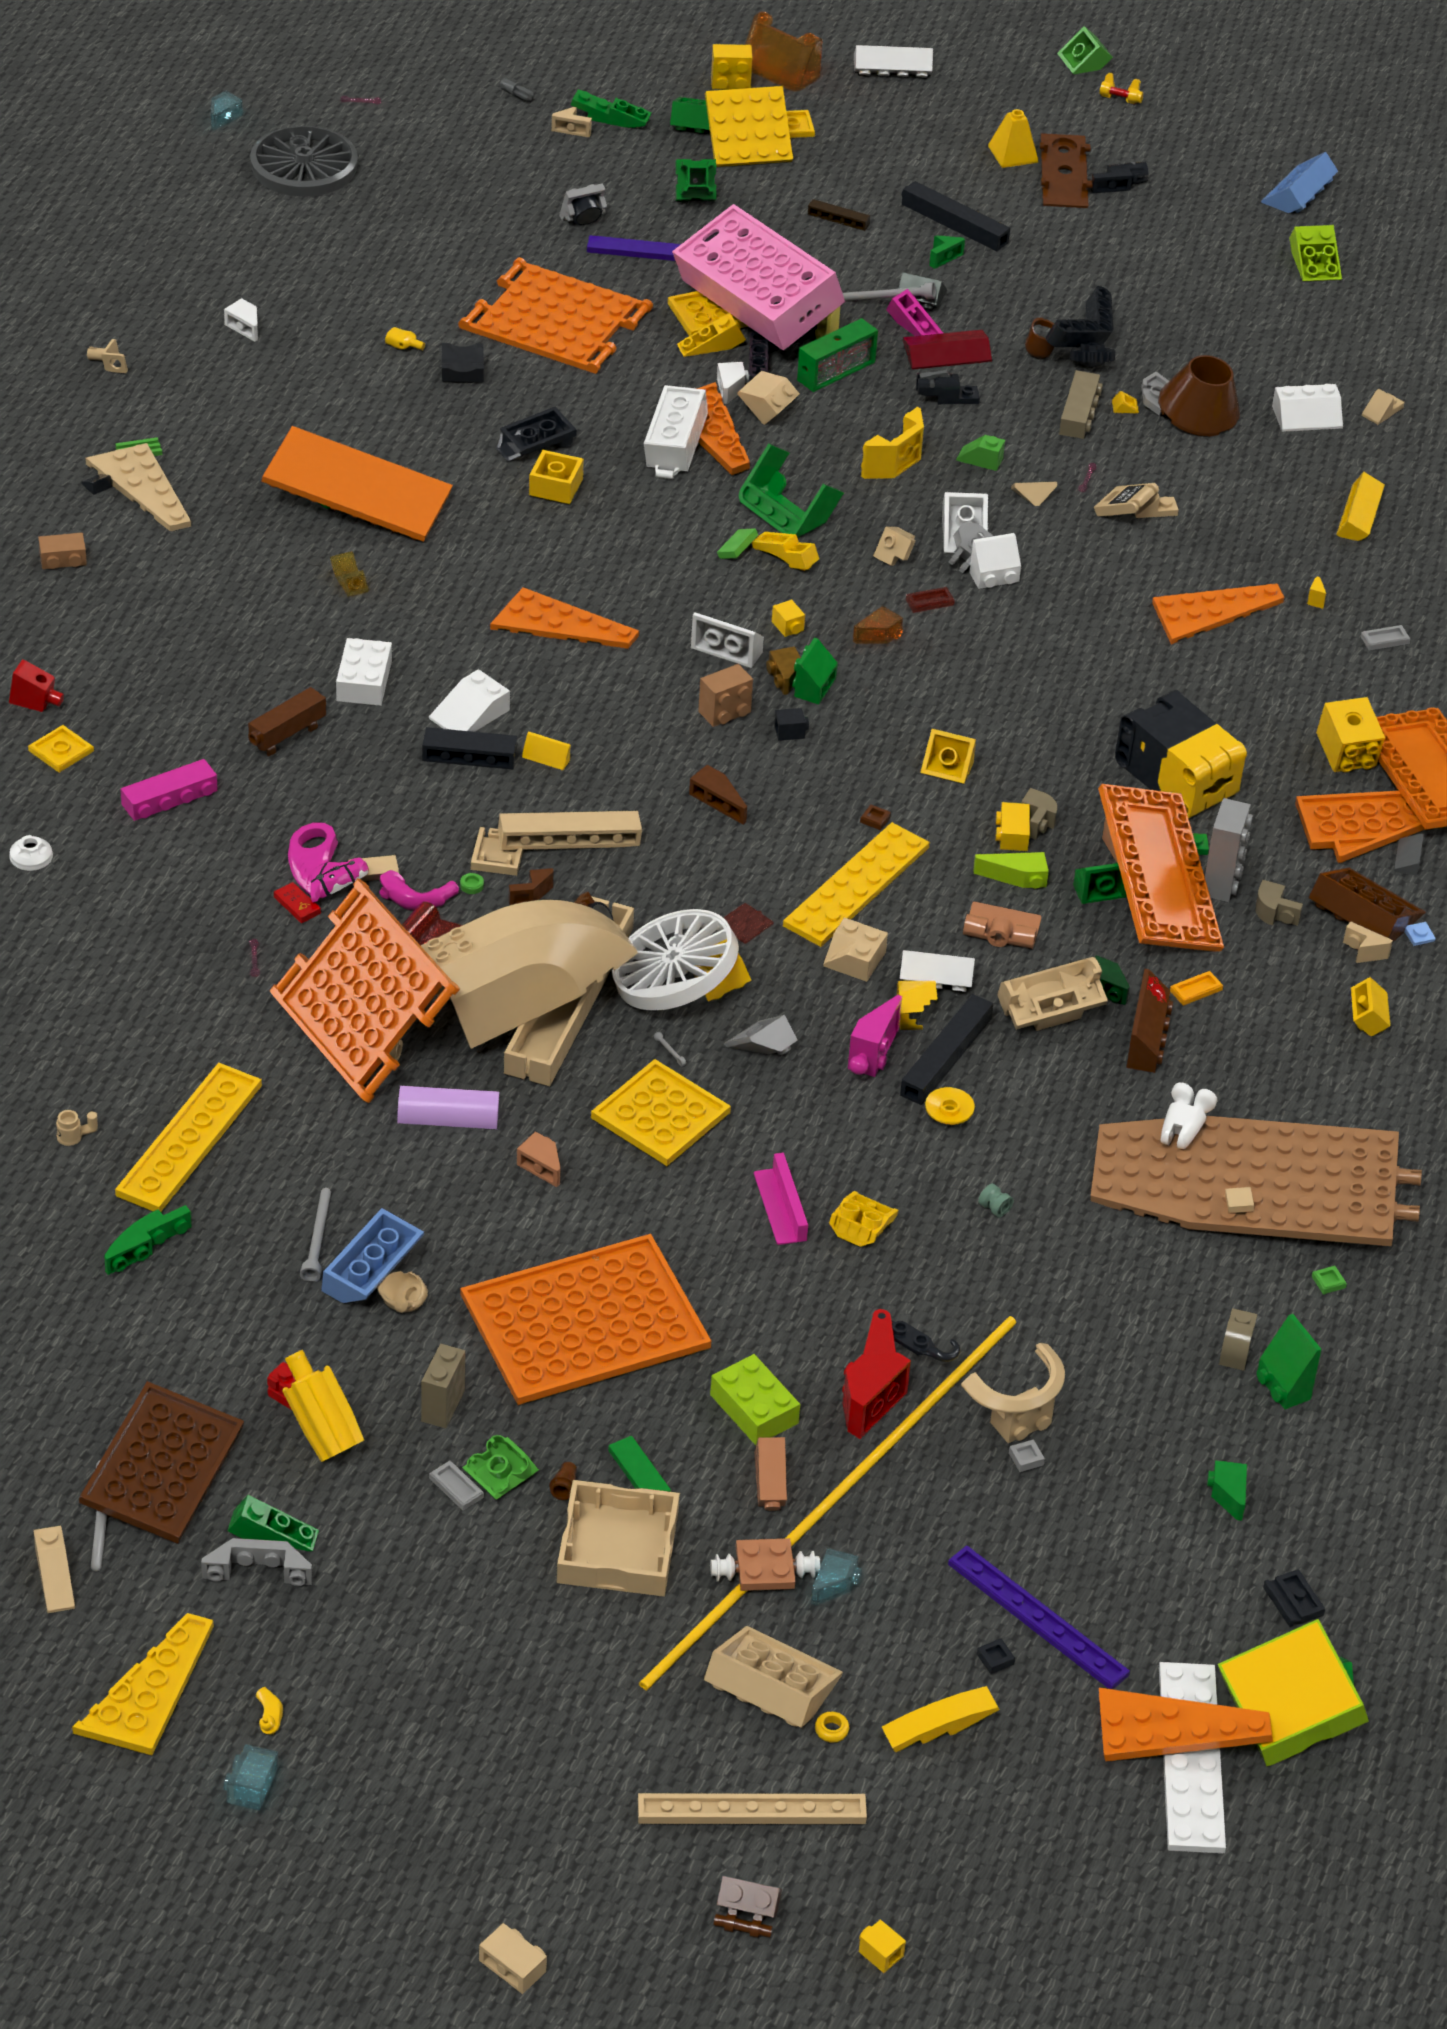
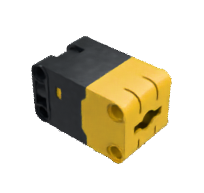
(1181, 752)

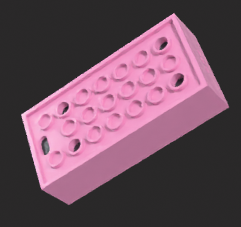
(758, 276)

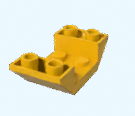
(892, 458)

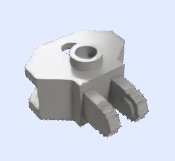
(964, 540)

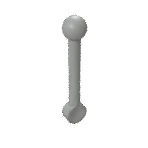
(658, 1036)

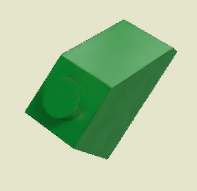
(1229, 1486)

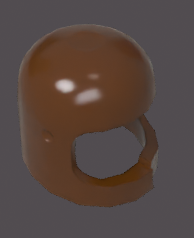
(1037, 345)

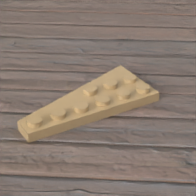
(141, 479)

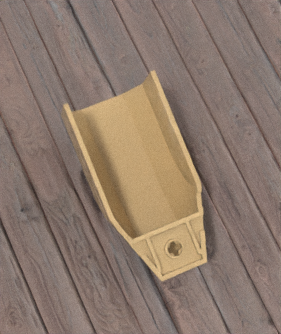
(525, 962)

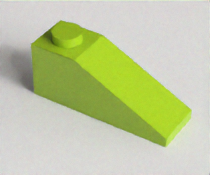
(1017, 869)

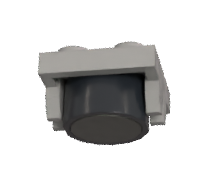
(584, 204)

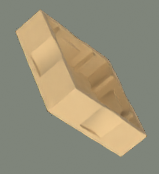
(618, 1538)

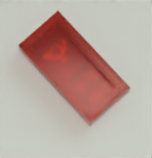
(930, 599)

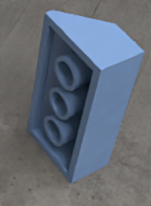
(1302, 184)
(369, 1257)

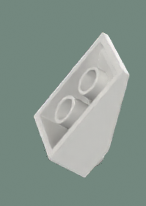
(960, 509)
(472, 703)

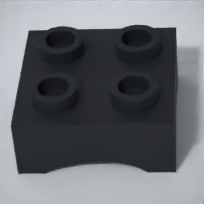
(462, 363)

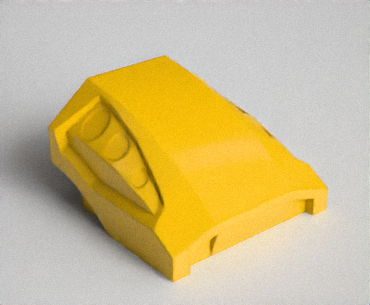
(861, 1219)

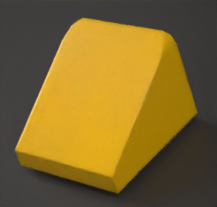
(1124, 403)
(1317, 594)

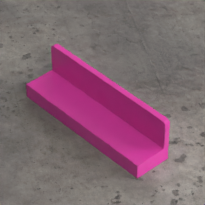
(782, 1202)

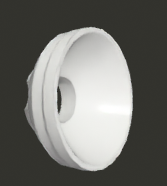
(30, 858)

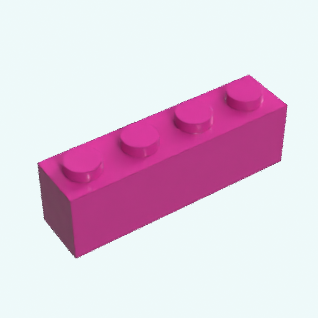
(169, 789)

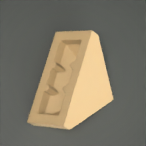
(1034, 492)

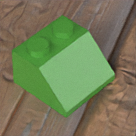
(1084, 53)

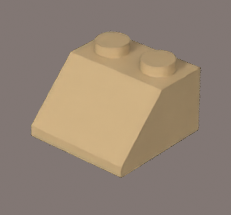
(767, 395)

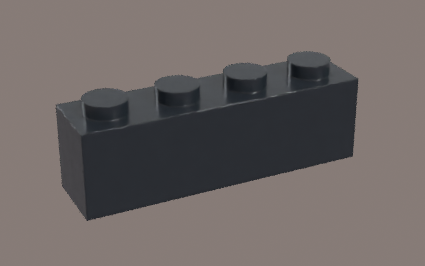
(469, 748)

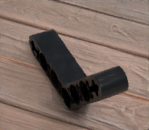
(1093, 329)
(760, 348)

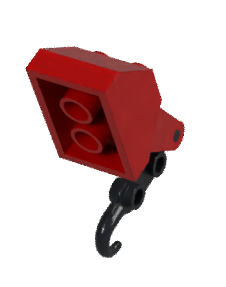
(881, 1375)

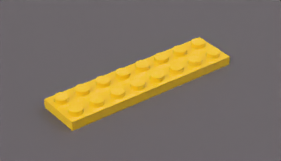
(856, 884)
(188, 1138)

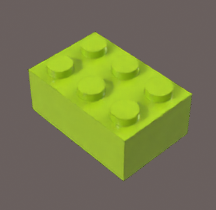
(755, 1399)

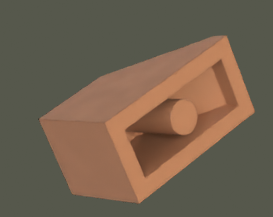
(540, 1158)

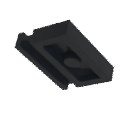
(1294, 1598)

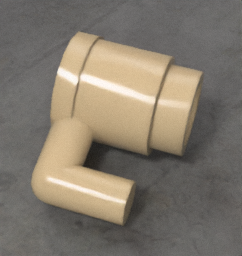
(69, 1128)

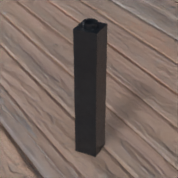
(955, 216)
(946, 1049)

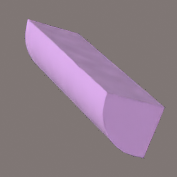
(448, 1107)

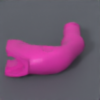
(402, 895)

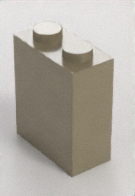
(443, 1386)

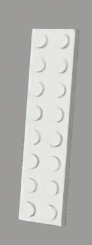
(1193, 1777)

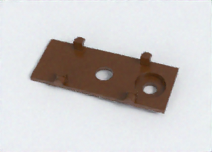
(1061, 188)

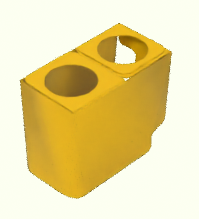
(914, 997)

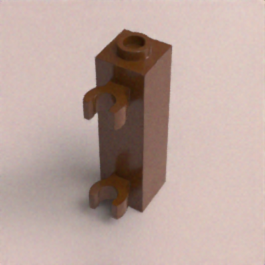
(287, 720)

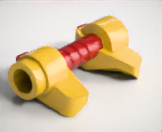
(1132, 95)

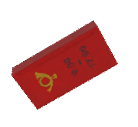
(297, 902)

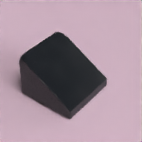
(98, 483)

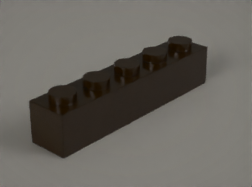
(838, 215)

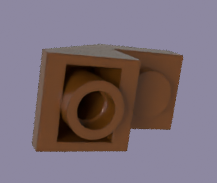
(539, 884)

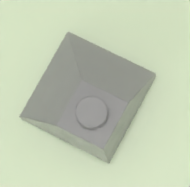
(765, 1037)

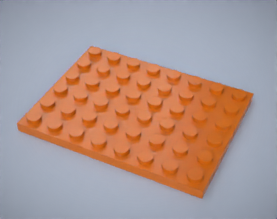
(585, 1318)

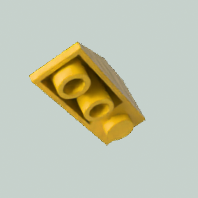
(715, 337)

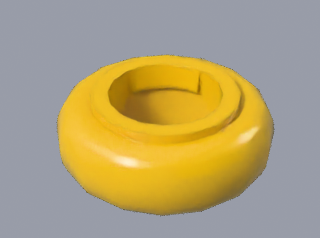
(832, 1735)

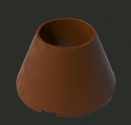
(1201, 397)

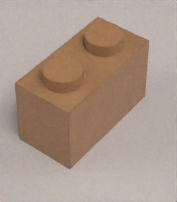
(62, 550)

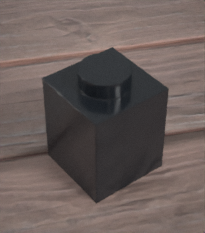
(790, 724)

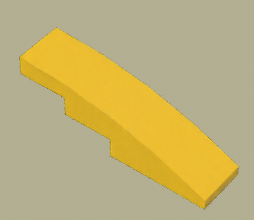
(939, 1717)

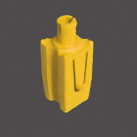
(321, 1408)

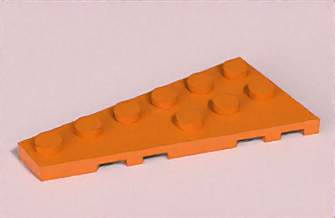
(1157, 1725)

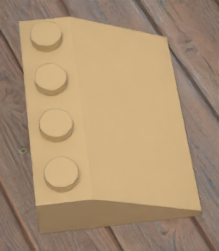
(771, 1676)

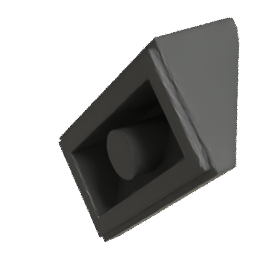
(1409, 854)

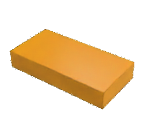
(1196, 988)

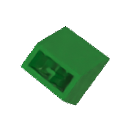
(814, 672)

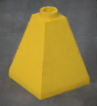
(1013, 141)

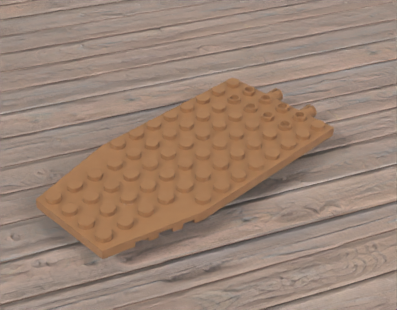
(1301, 1178)

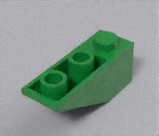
(263, 1522)

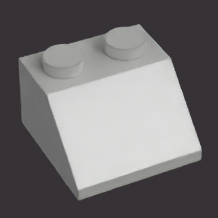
(995, 561)

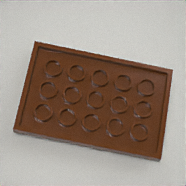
(161, 1462)

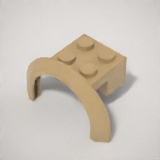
(1027, 1412)

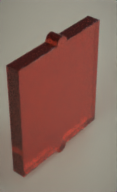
(747, 922)

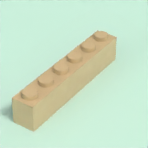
(569, 830)

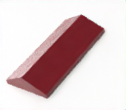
(947, 349)

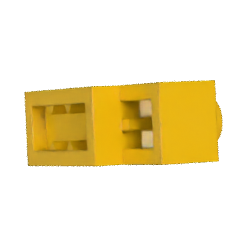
(787, 548)

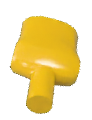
(403, 339)

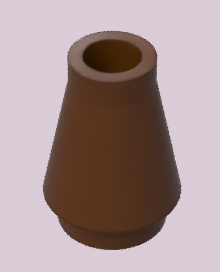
(562, 1482)

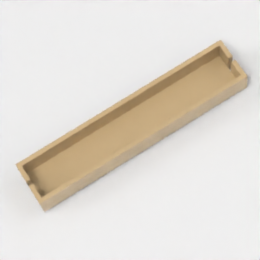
(544, 1042)

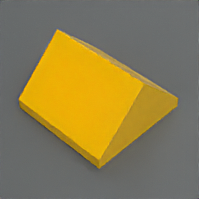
(949, 756)

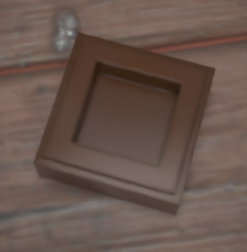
(875, 817)

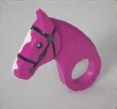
(313, 867)

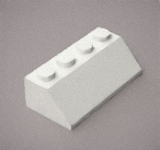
(893, 60)

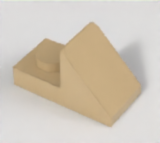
(569, 123)
(1382, 407)
(1158, 507)
(1370, 945)

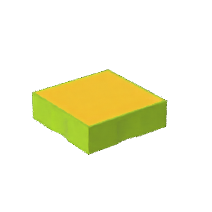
(1300, 1687)

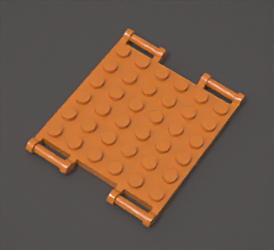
(555, 316)
(363, 989)

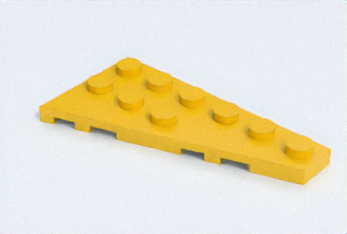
(148, 1693)

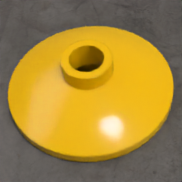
(949, 1105)

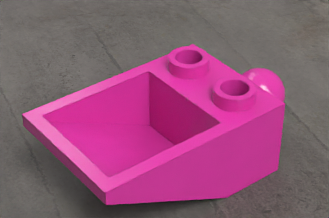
(874, 1037)

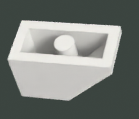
(242, 318)
(731, 379)

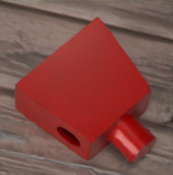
(33, 688)

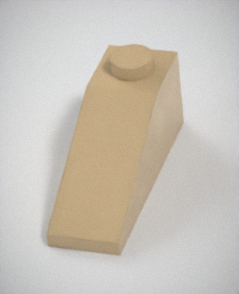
(54, 1569)

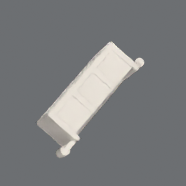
(675, 430)

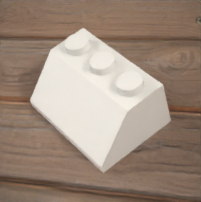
(1308, 407)
(726, 640)
(939, 968)

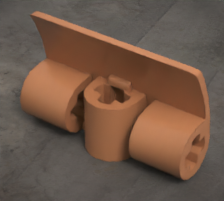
(1002, 925)

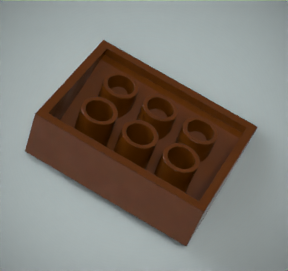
(1364, 902)

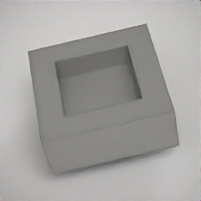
(1026, 1455)

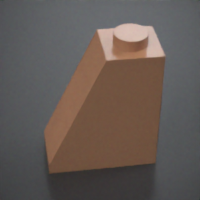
(771, 1473)

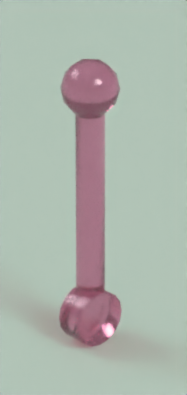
(376, 100)
(1083, 488)
(254, 972)

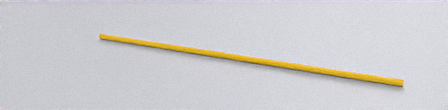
(834, 1496)

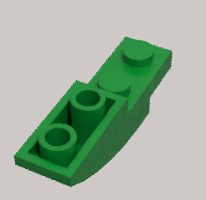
(616, 113)
(137, 1240)

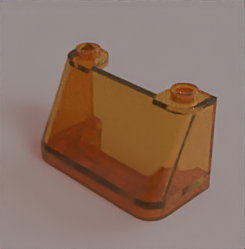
(783, 57)

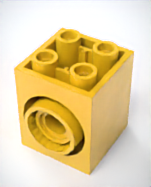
(1350, 734)

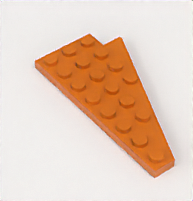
(1356, 821)

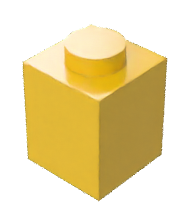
(788, 618)
(881, 1945)

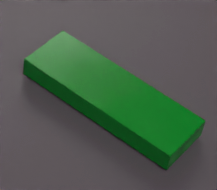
(637, 1465)

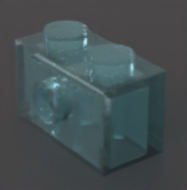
(251, 1776)

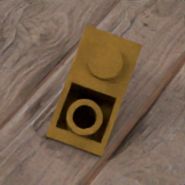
(781, 666)

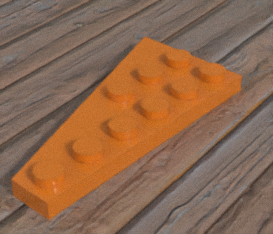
(719, 434)
(1203, 611)
(558, 620)

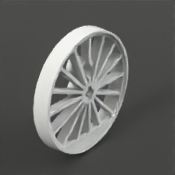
(681, 956)

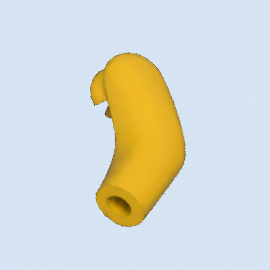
(272, 1711)

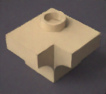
(894, 545)

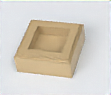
(1239, 1200)

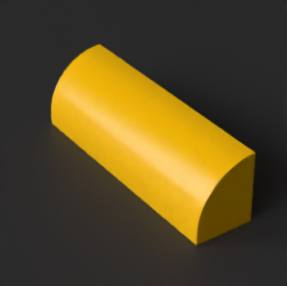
(1360, 508)

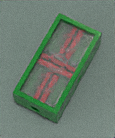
(837, 355)

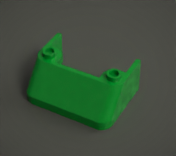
(764, 497)

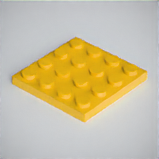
(749, 126)
(660, 1112)

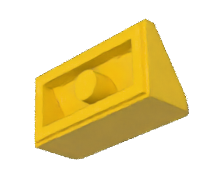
(546, 751)

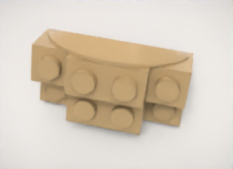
(1053, 994)

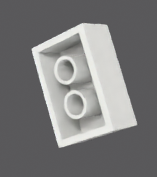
(364, 671)

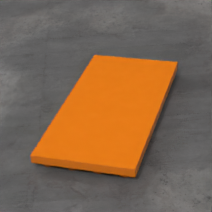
(357, 483)
(1417, 761)
(1160, 868)

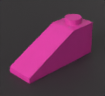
(911, 315)

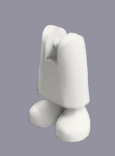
(1183, 1117)

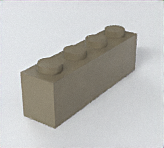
(1081, 404)

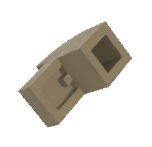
(1042, 811)
(1272, 906)
(1238, 1339)

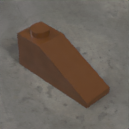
(718, 792)

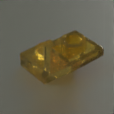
(347, 574)

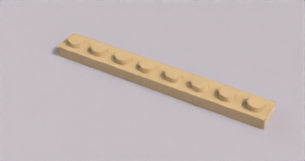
(751, 1808)

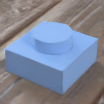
(1419, 933)

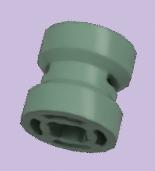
(998, 1202)

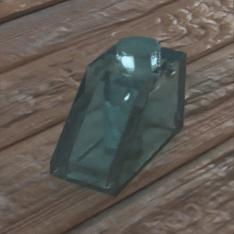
(224, 109)
(835, 1576)

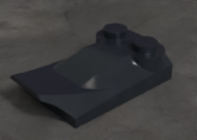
(535, 433)

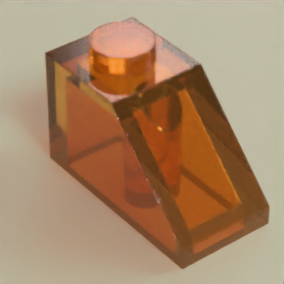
(878, 627)

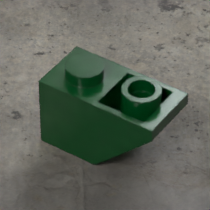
(1113, 981)

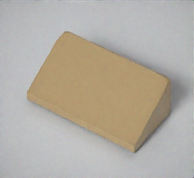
(378, 866)

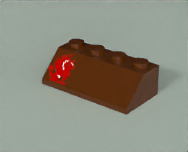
(1149, 1024)

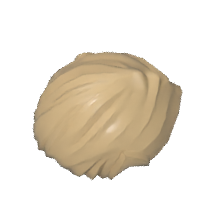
(403, 1291)

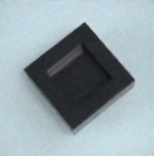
(995, 1656)

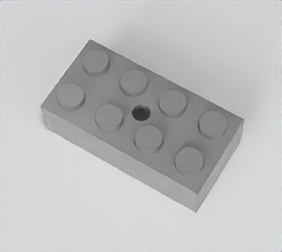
(1227, 849)

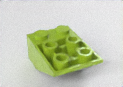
(1316, 253)

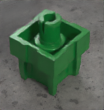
(701, 170)

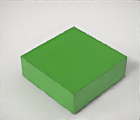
(1329, 1279)

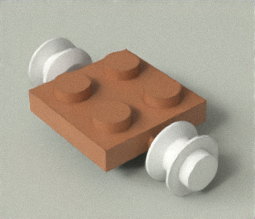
(765, 1564)

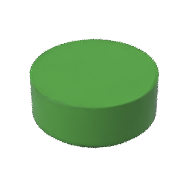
(472, 883)

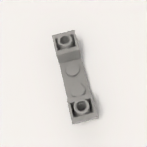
(218, 1563)

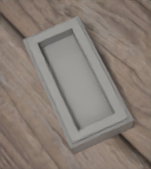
(1385, 637)
(456, 1485)

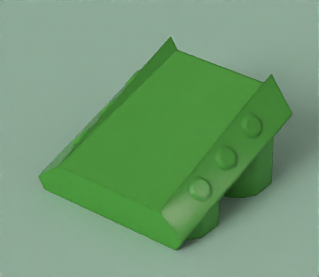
(500, 1466)

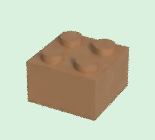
(725, 695)

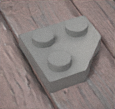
(1151, 388)

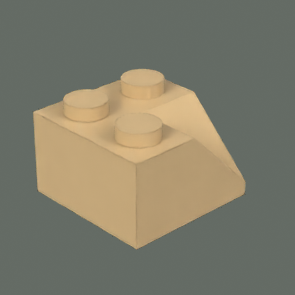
(856, 949)

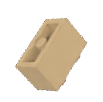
(513, 1958)

